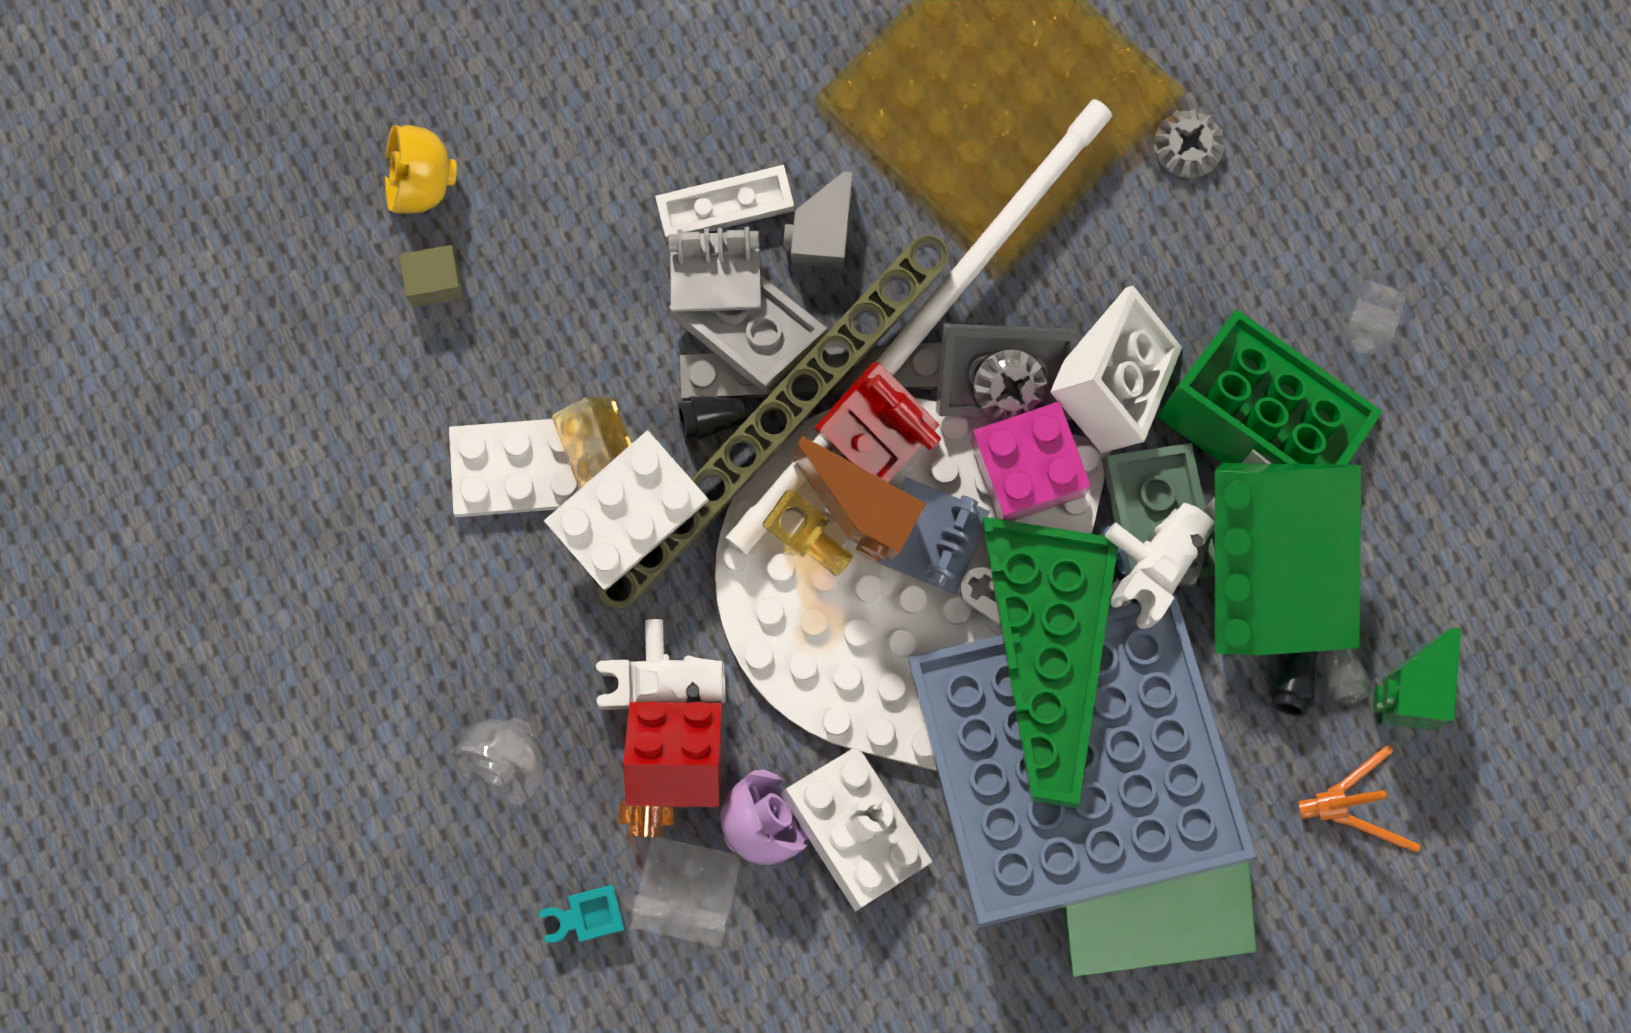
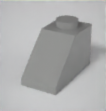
(821, 226)

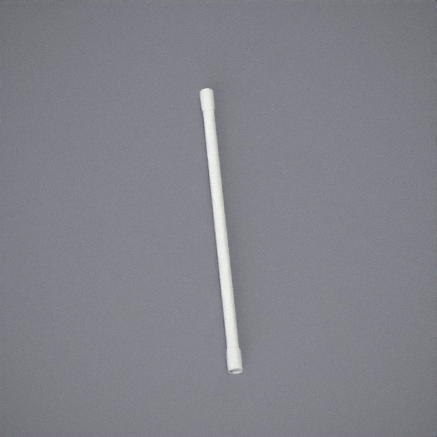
(1079, 135)

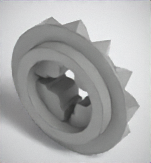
(1192, 162)
(989, 384)

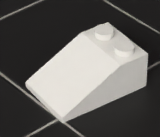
(1118, 373)

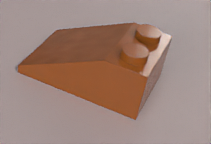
(862, 504)

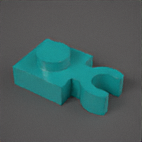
(591, 914)

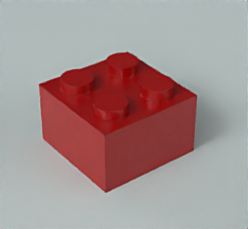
(673, 754)

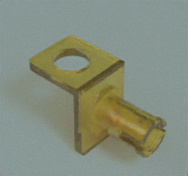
(809, 535)

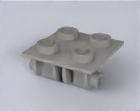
(715, 270)

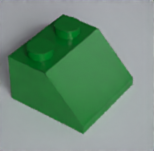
(1422, 687)

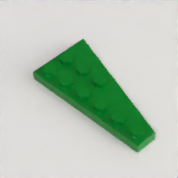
(1053, 621)

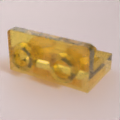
(591, 435)

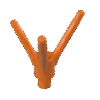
(1335, 804)

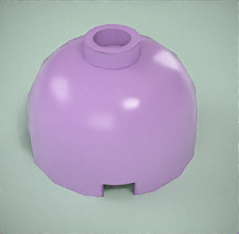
(759, 821)

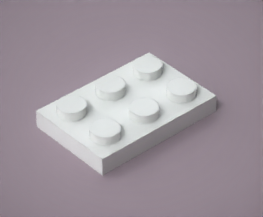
(509, 468)
(626, 510)

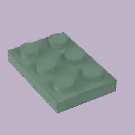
(1148, 487)

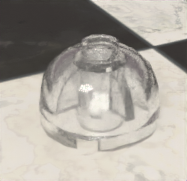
(504, 757)

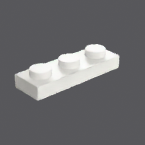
(726, 202)

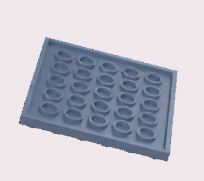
(1152, 785)

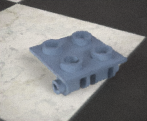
(941, 538)

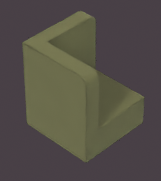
(431, 276)

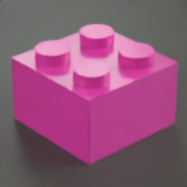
(1030, 462)

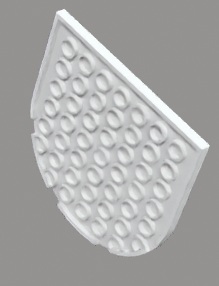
(840, 645)

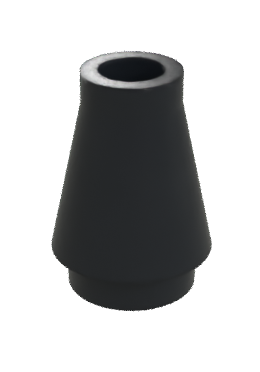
(710, 415)
(1295, 684)

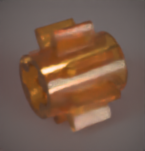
(645, 820)

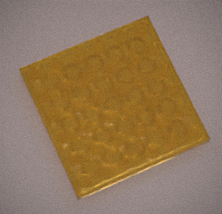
(982, 92)

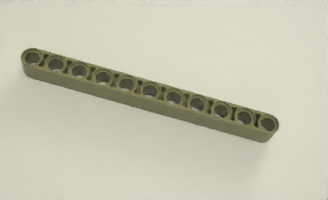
(796, 411)

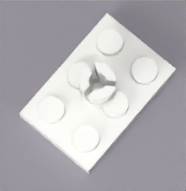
(856, 828)

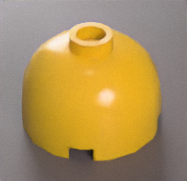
(416, 170)

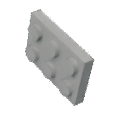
(758, 342)

